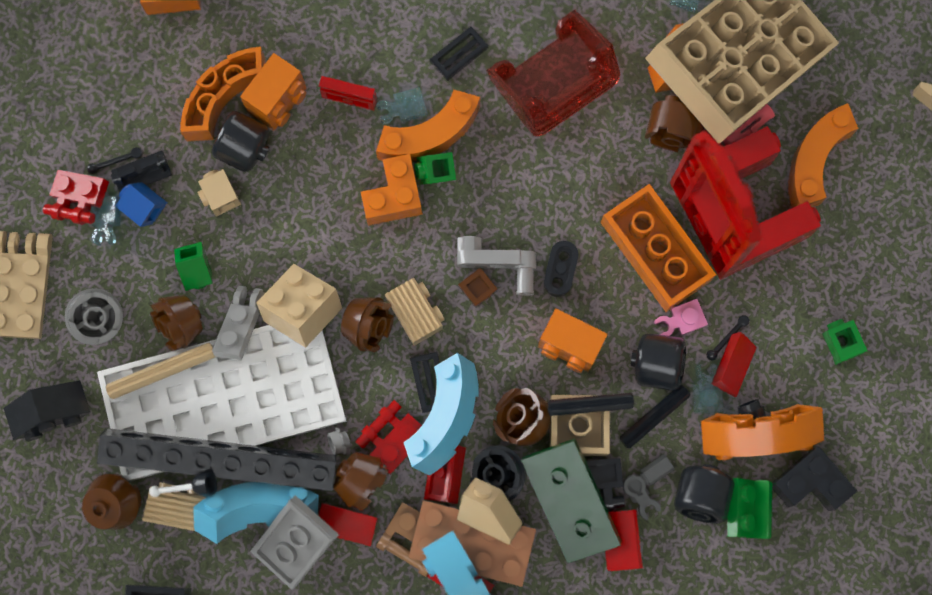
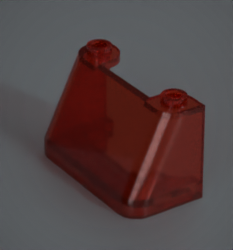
(558, 77)

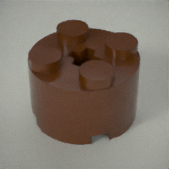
(672, 124)

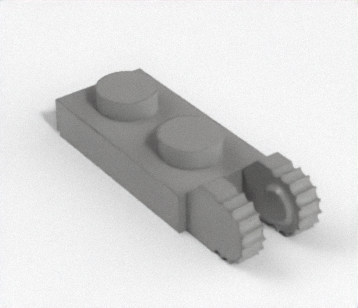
(238, 325)

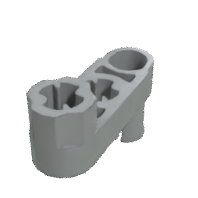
(524, 262)

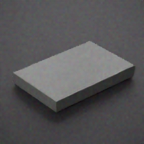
(294, 542)

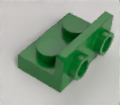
(750, 509)

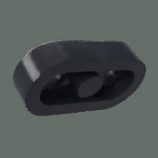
(561, 269)

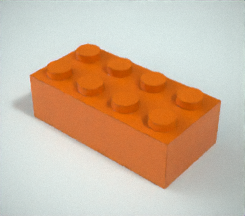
(657, 248)

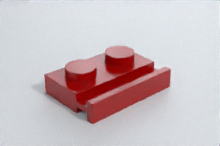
(348, 93)

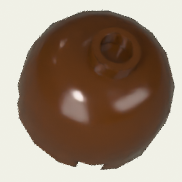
(522, 417)

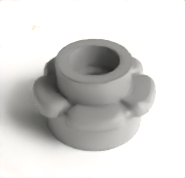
(338, 441)

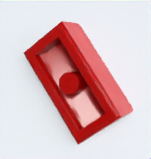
(734, 364)
(446, 482)
(349, 524)
(629, 553)

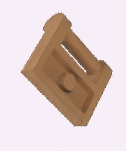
(404, 524)

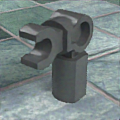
(636, 488)

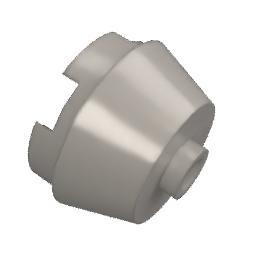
(93, 316)

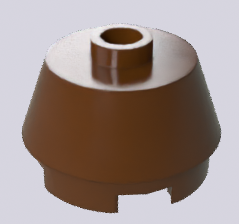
(176, 320)
(367, 322)
(359, 479)
(111, 502)

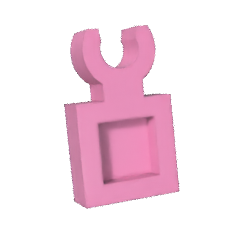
(685, 318)

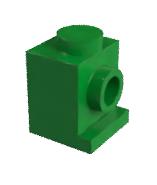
(854, 343)

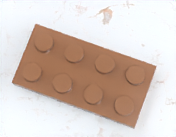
(487, 554)

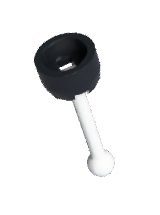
(203, 485)

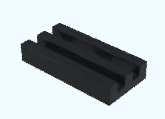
(441, 68)
(424, 358)

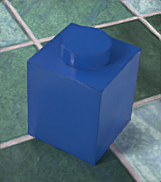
(140, 204)

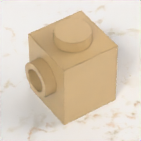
(218, 192)

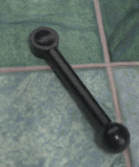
(135, 153)
(742, 322)

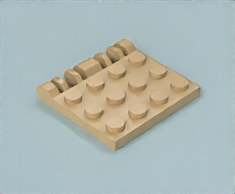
(23, 285)

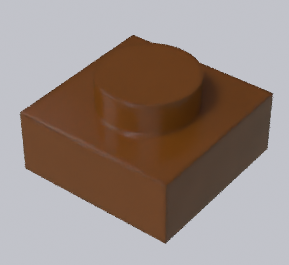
(477, 287)

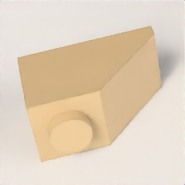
(489, 511)

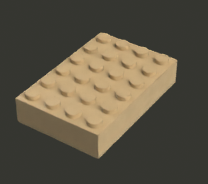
(739, 58)

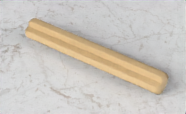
(160, 371)

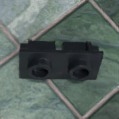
(145, 170)

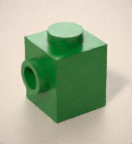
(435, 168)
(193, 266)

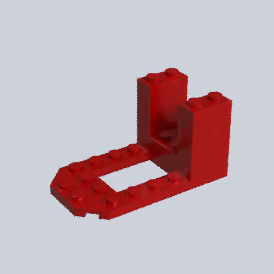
(722, 206)

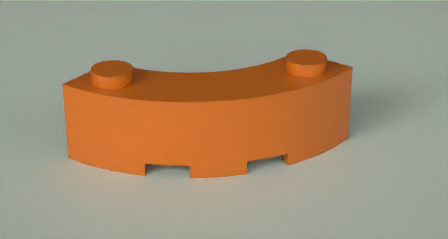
(216, 89)
(433, 135)
(807, 165)
(783, 432)

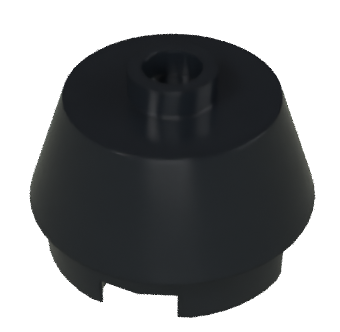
(501, 469)

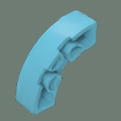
(449, 418)
(243, 505)
(452, 567)

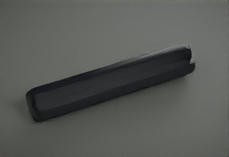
(590, 404)
(654, 417)

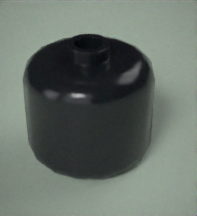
(241, 142)
(659, 361)
(704, 494)

